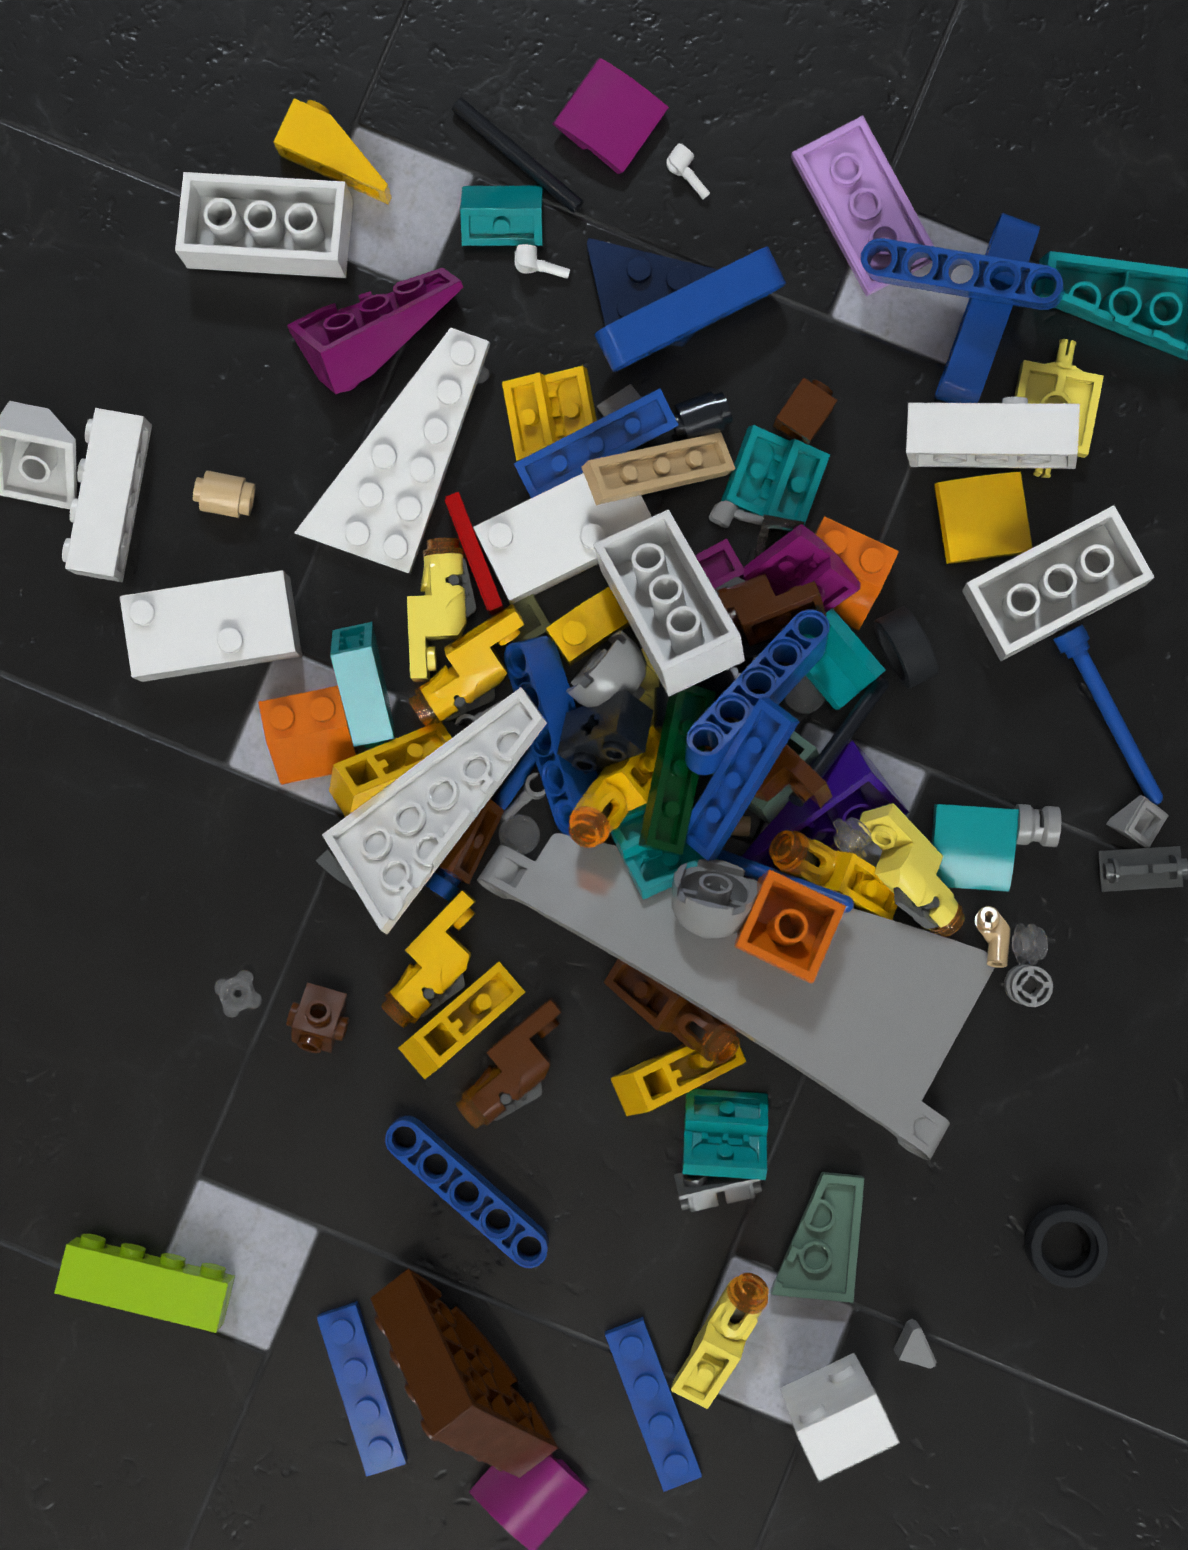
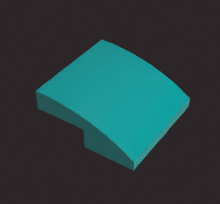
(775, 475)
(975, 846)
(649, 868)
(725, 1134)

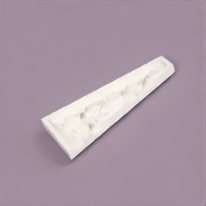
(394, 478)
(413, 823)

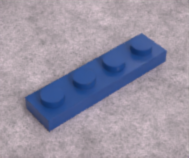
(605, 437)
(739, 777)
(362, 1389)
(653, 1404)

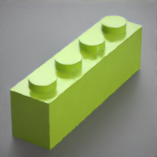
(145, 1283)

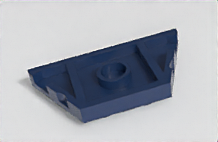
(635, 278)

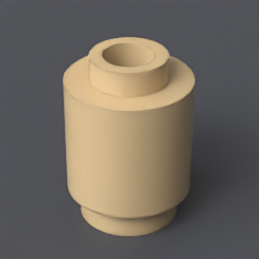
(224, 494)

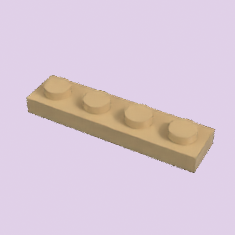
(657, 468)

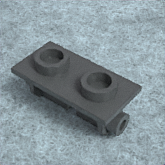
(1141, 868)
(700, 1192)

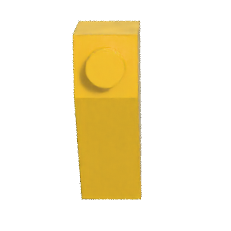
(320, 144)
(587, 626)
(371, 771)
(461, 1020)
(667, 1077)

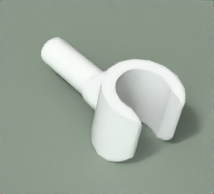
(678, 164)
(527, 262)

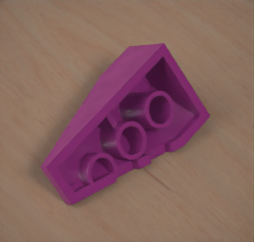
(359, 339)

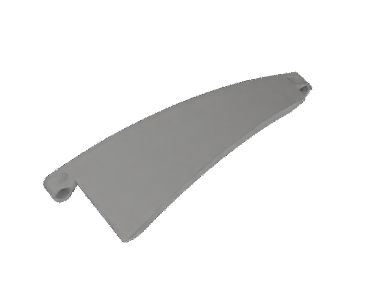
(863, 1029)

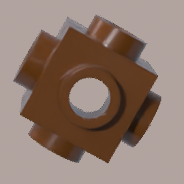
(318, 1019)

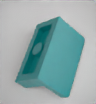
(501, 215)
(845, 665)

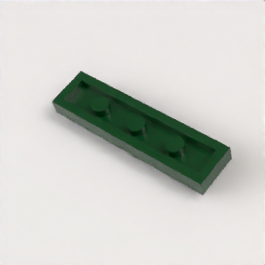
(672, 781)

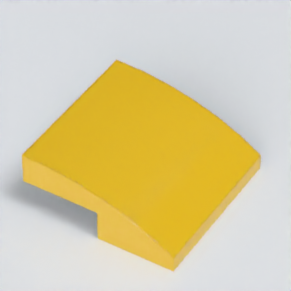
(547, 408)
(983, 517)

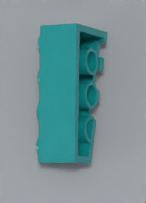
(1124, 297)

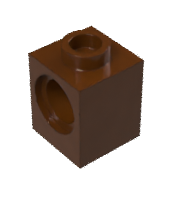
(805, 411)

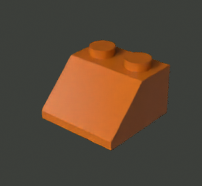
(866, 559)
(306, 734)
(789, 926)

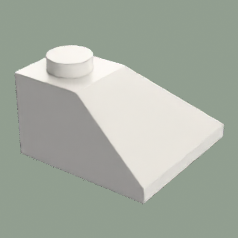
(36, 456)

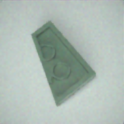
(826, 1243)

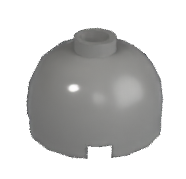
(610, 672)
(712, 898)

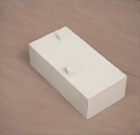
(264, 224)
(993, 434)
(552, 536)
(1057, 583)
(669, 602)
(210, 626)
(838, 1416)

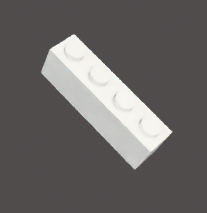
(107, 495)

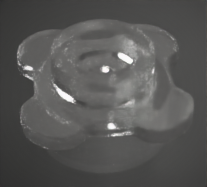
(852, 836)
(1029, 944)
(231, 1003)

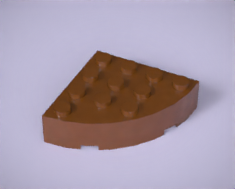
(459, 1379)

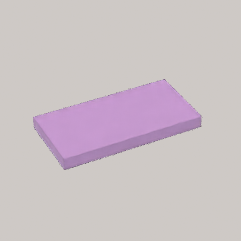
(859, 196)

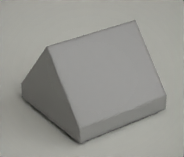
(913, 1346)

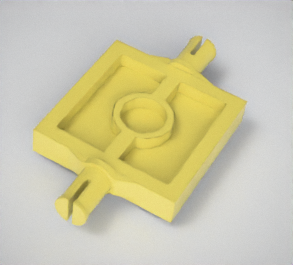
(1062, 384)

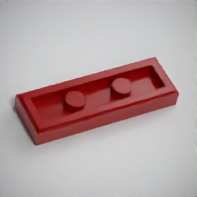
(474, 553)

